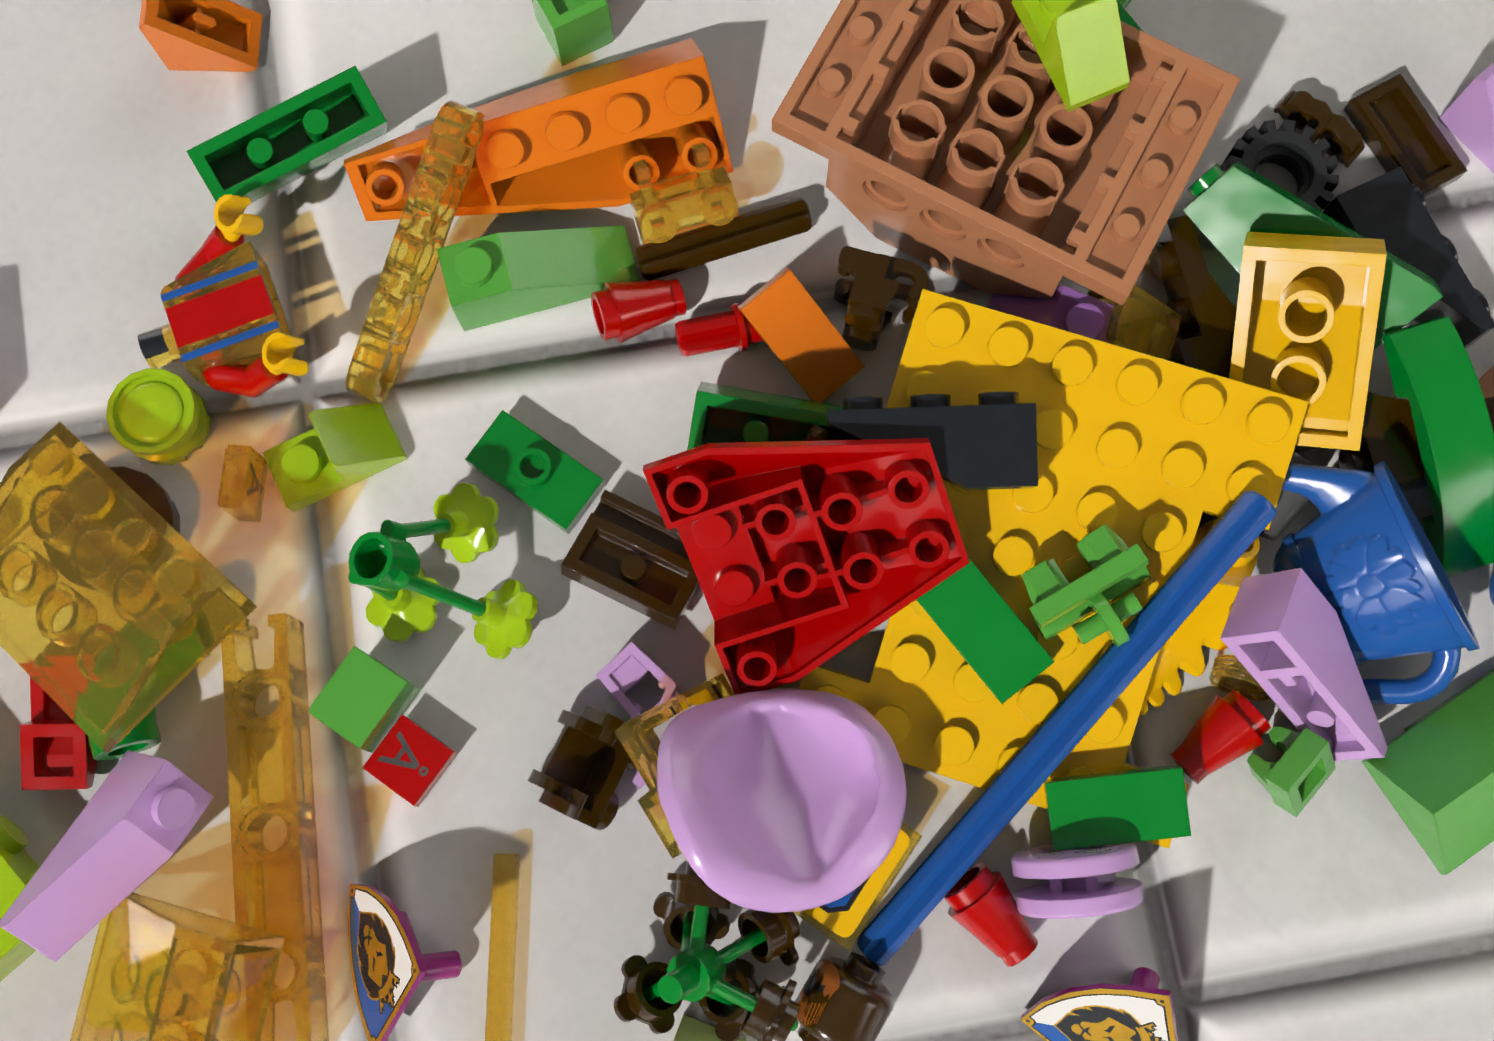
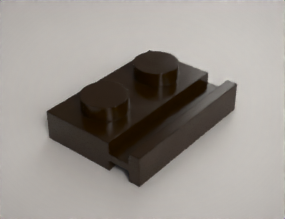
(633, 560)

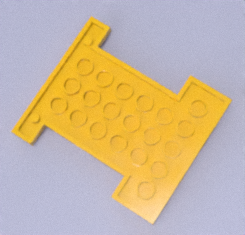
(1116, 447)

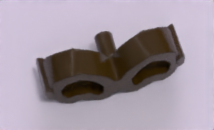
(1306, 110)

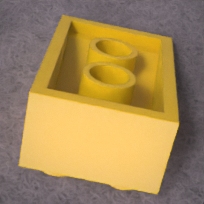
(1311, 327)

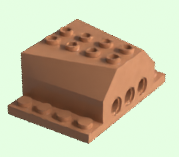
(973, 164)

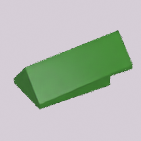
(1444, 775)

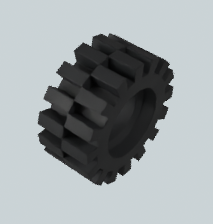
(1293, 153)

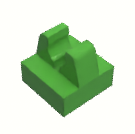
(1298, 772)

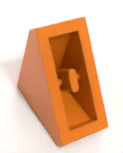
(202, 34)

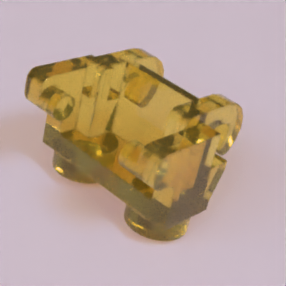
(682, 201)

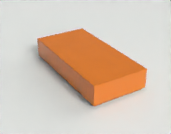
(801, 336)

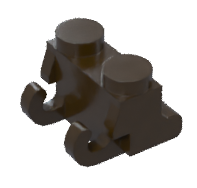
(872, 292)
(584, 768)

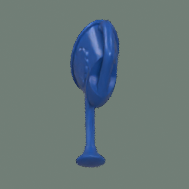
(1378, 576)

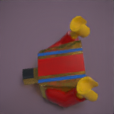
(226, 313)

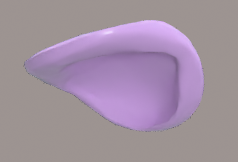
(781, 796)

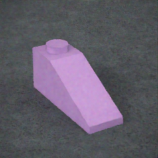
(1303, 661)
(107, 852)

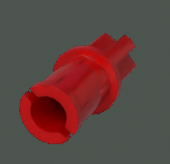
(715, 333)

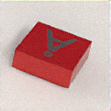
(409, 760)

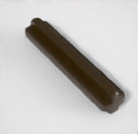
(716, 242)

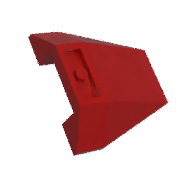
(806, 543)

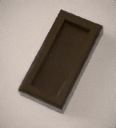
(1404, 135)

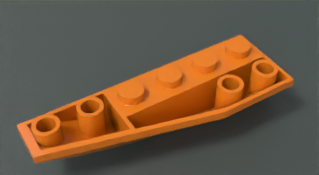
(567, 140)

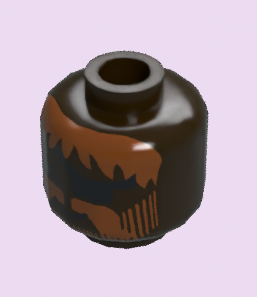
(844, 1000)

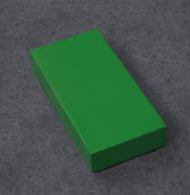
(986, 631)
(1117, 807)

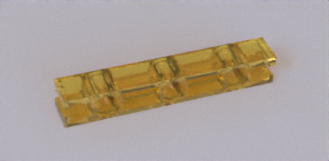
(271, 778)

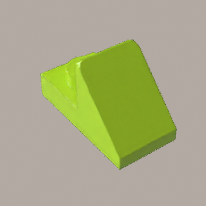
(1078, 46)
(335, 454)

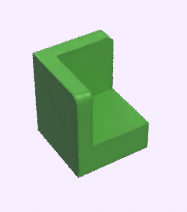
(574, 26)
(363, 700)

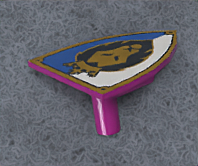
(388, 960)
(1107, 1012)

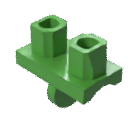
(1112, 575)

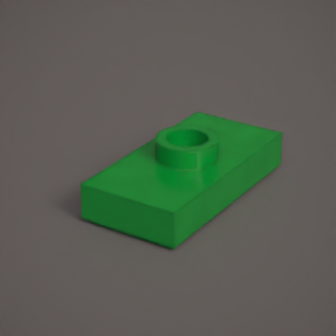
(535, 471)

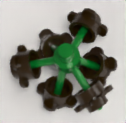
(699, 973)

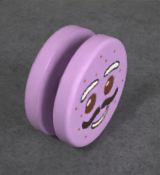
(1079, 881)

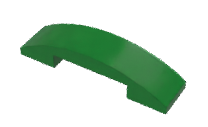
(1453, 439)

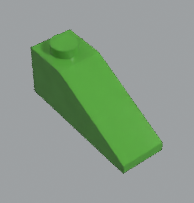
(532, 271)

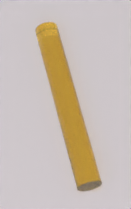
(502, 947)

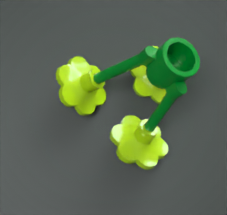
(407, 599)

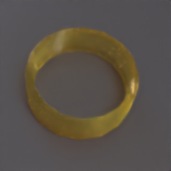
(1235, 675)

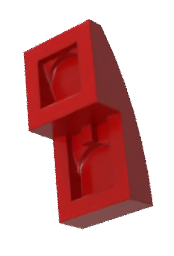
(53, 748)

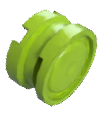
(157, 416)

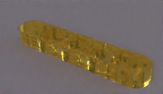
(414, 251)

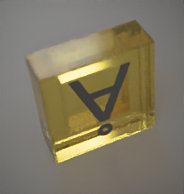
(243, 483)

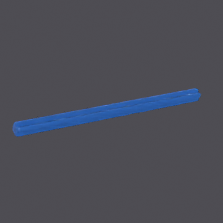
(1066, 727)

